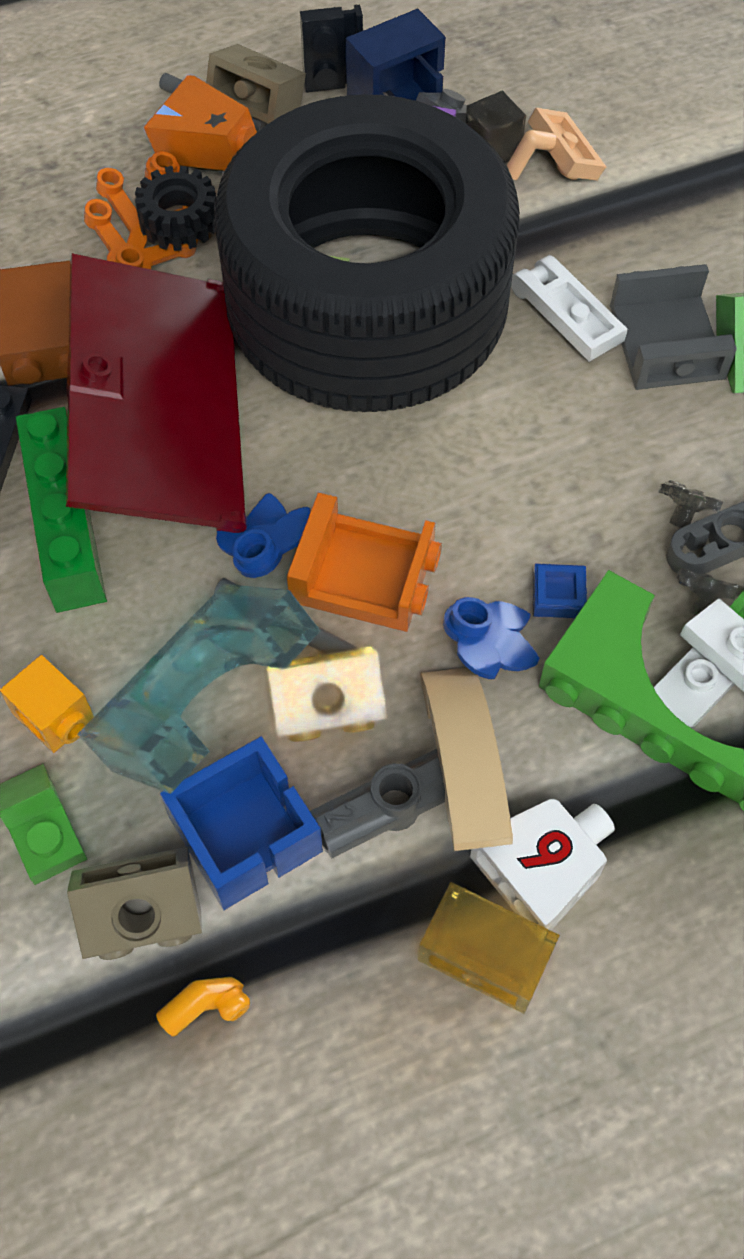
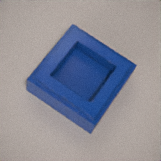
(558, 590)

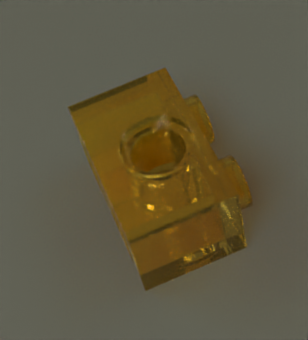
(360, 699)

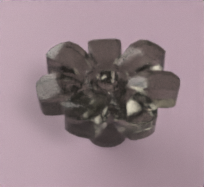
(687, 502)
(707, 588)

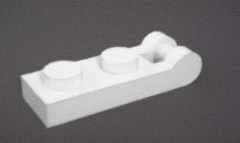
(569, 307)

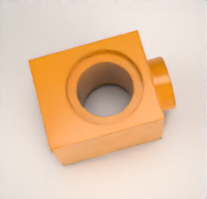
(47, 704)

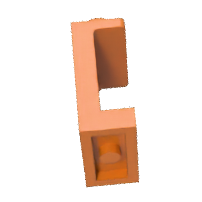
(362, 567)

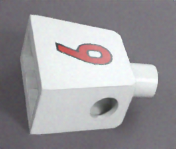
(549, 860)

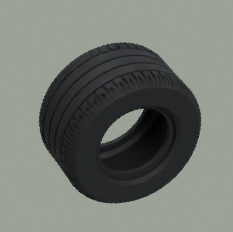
(367, 330)

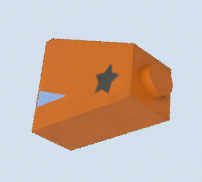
(200, 126)

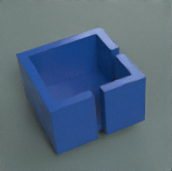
(238, 825)

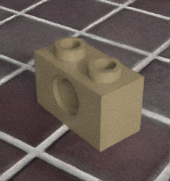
(256, 81)
(158, 878)

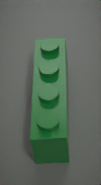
(62, 533)

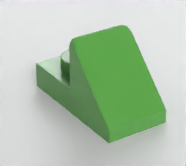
(39, 825)

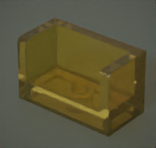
(487, 947)

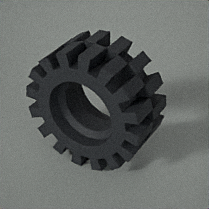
(176, 190)

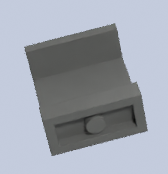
(669, 328)

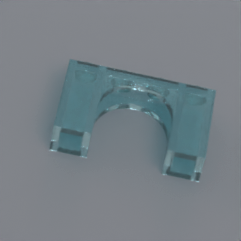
(142, 727)

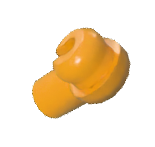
(203, 996)

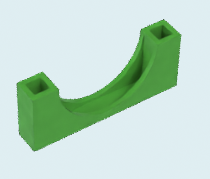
(604, 676)

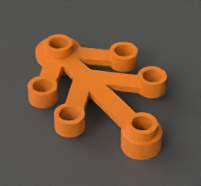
(133, 251)

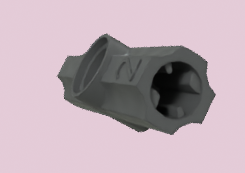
(363, 812)

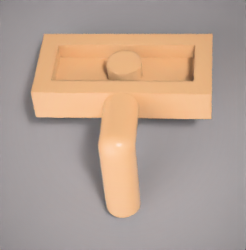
(565, 143)

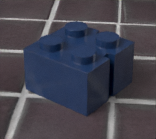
(396, 58)

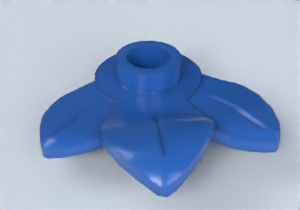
(266, 539)
(489, 636)

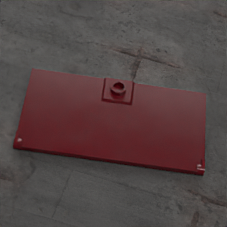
(152, 397)

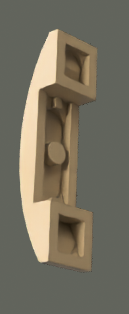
(468, 759)

